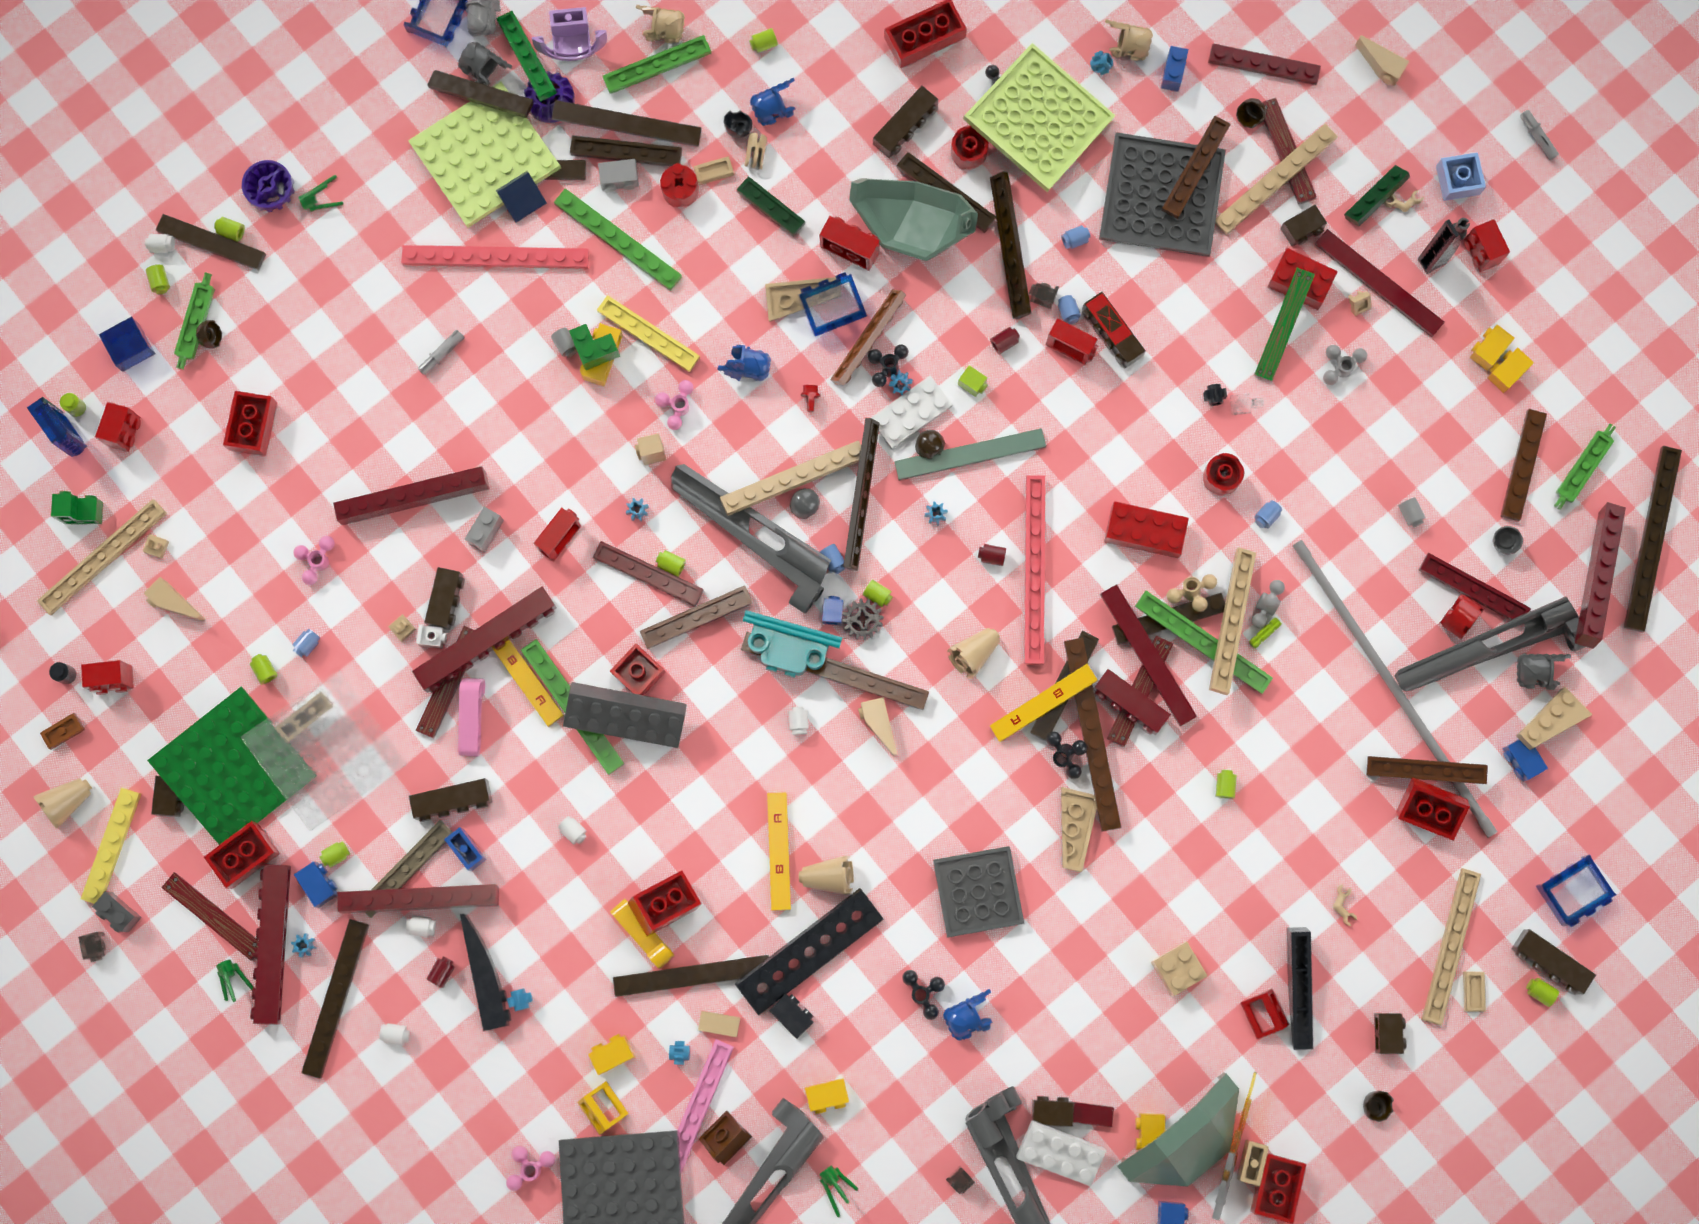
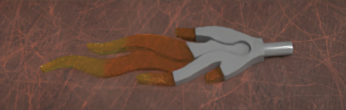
(1232, 1157)

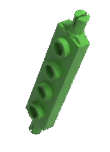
(195, 314)
(1584, 466)

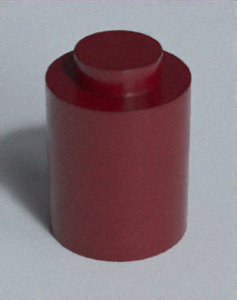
(1005, 340)
(992, 554)
(441, 971)

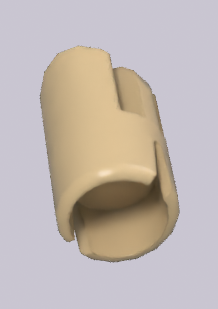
(755, 147)

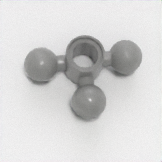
(1333, 352)
(1268, 603)

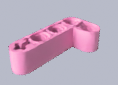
(470, 708)

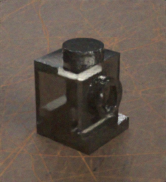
(1043, 294)
(92, 946)
(960, 1180)

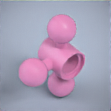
(662, 400)
(301, 553)
(520, 1154)

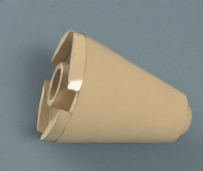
(974, 651)
(63, 800)
(829, 875)

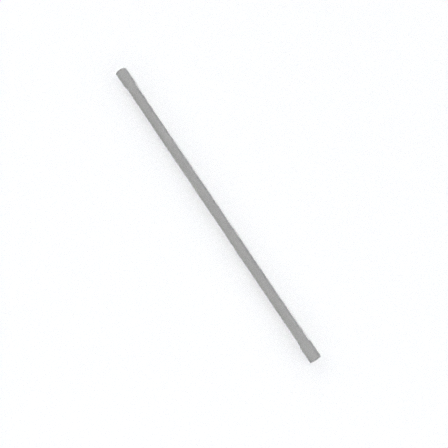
(1306, 556)

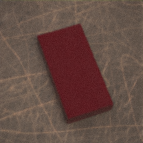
(1093, 1114)

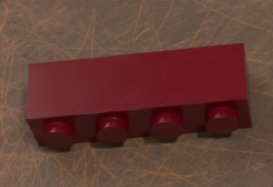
(1132, 702)

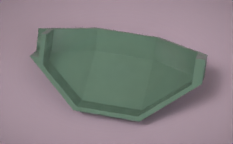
(913, 215)
(1190, 1143)

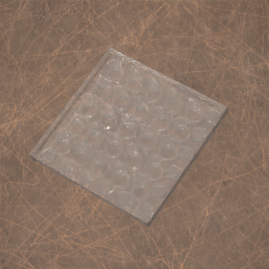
(324, 750)

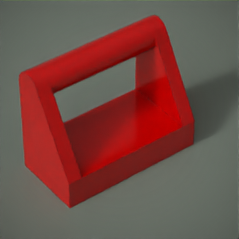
(1274, 1010)

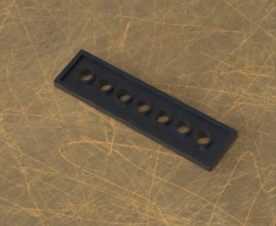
(809, 964)

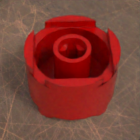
(966, 157)
(677, 195)
(1233, 471)
(1461, 616)

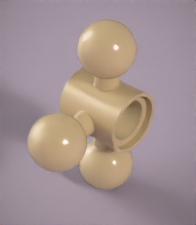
(1199, 603)

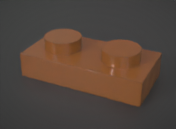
(62, 731)

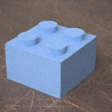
(1460, 176)

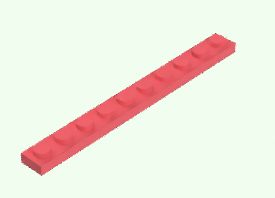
(495, 256)
(1034, 570)

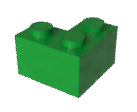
(593, 351)
(74, 510)

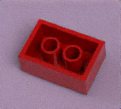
(849, 242)
(1320, 284)
(250, 423)
(1433, 809)
(241, 855)
(664, 903)
(1279, 1189)

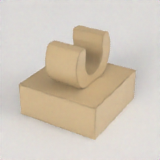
(1360, 303)
(155, 546)
(402, 628)

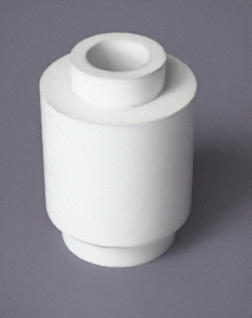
(160, 243)
(798, 720)
(572, 830)
(421, 926)
(394, 1034)

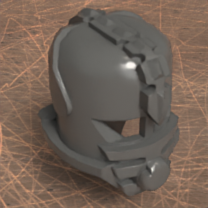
(480, 62)
(1538, 668)

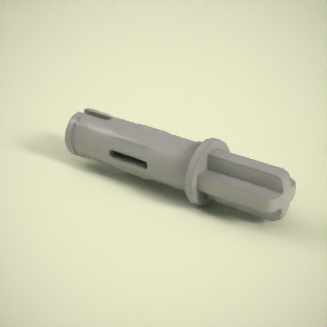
(1539, 135)
(444, 349)

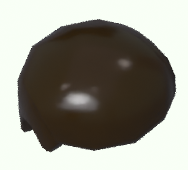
(1251, 113)
(209, 334)
(929, 444)
(1378, 1105)

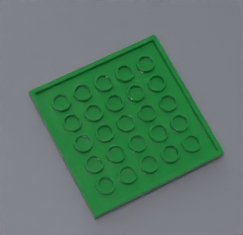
(217, 771)

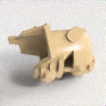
(664, 23)
(1131, 39)

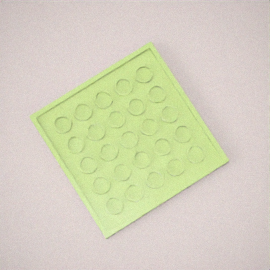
(1039, 117)
(478, 153)

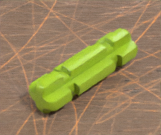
(1265, 632)

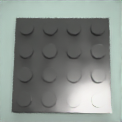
(978, 891)

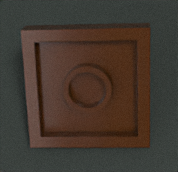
(725, 1138)

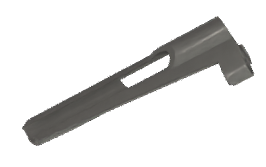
(795, 561)

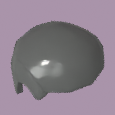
(804, 503)
(1507, 540)

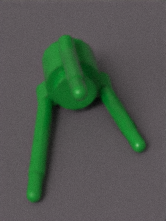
(309, 199)
(225, 971)
(830, 1176)

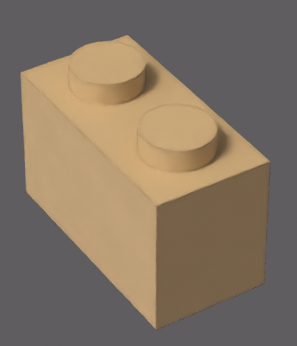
(650, 449)
(1252, 1162)

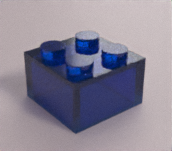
(127, 344)

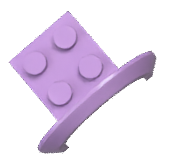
(570, 36)

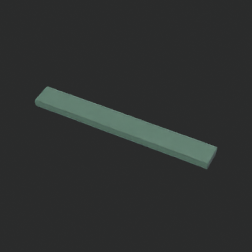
(971, 454)

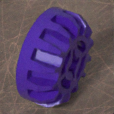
(544, 111)
(265, 174)

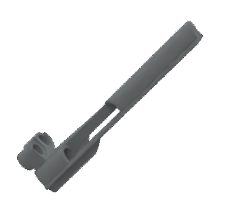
(1540, 624)
(994, 1139)
(788, 1155)

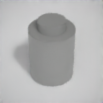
(564, 342)
(1412, 512)

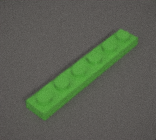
(656, 64)

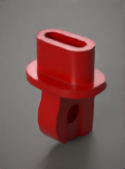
(810, 392)

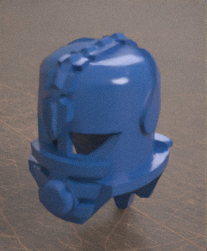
(770, 103)
(747, 364)
(965, 1017)

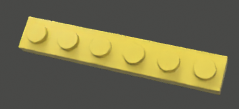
(648, 333)
(111, 845)

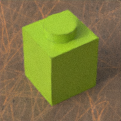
(973, 381)

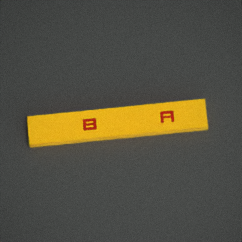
(529, 683)
(1043, 702)
(779, 851)

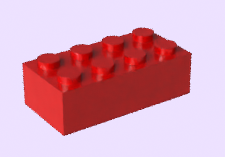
(925, 33)
(1146, 529)

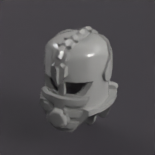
(481, 16)

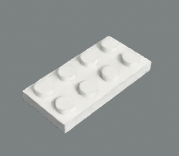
(912, 412)
(1061, 1153)

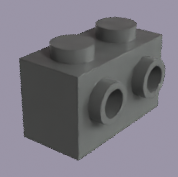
(116, 911)

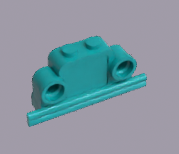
(788, 645)

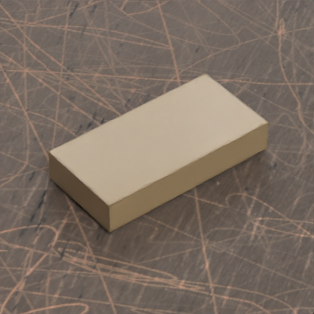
(713, 170)
(1474, 991)
(719, 1023)

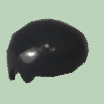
(737, 124)

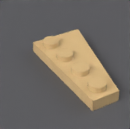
(783, 296)
(1555, 717)
(1077, 820)

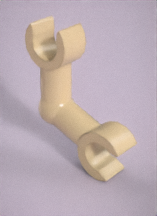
(1403, 206)
(1337, 906)

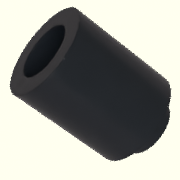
(62, 673)

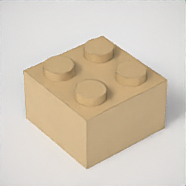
(1179, 968)

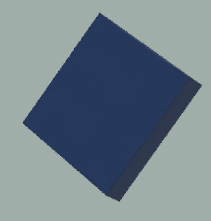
(521, 196)

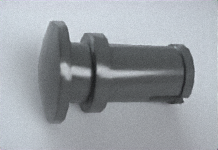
(1461, 227)

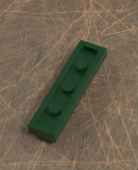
(1377, 195)
(771, 206)

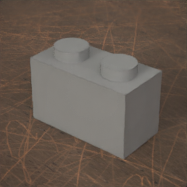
(618, 175)
(484, 529)

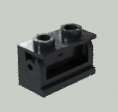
(792, 1016)

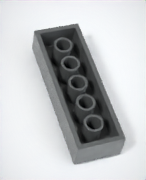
(624, 715)

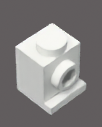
(423, 636)

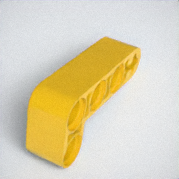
(652, 945)

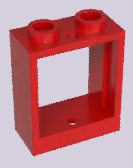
(1072, 342)
(558, 533)

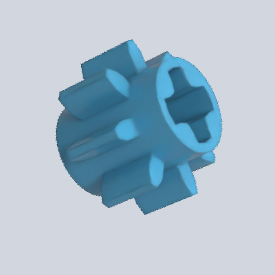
(1101, 62)
(904, 379)
(934, 508)
(632, 509)
(301, 950)
(519, 999)
(679, 1052)

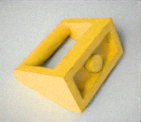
(595, 1114)

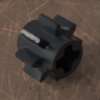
(1215, 394)

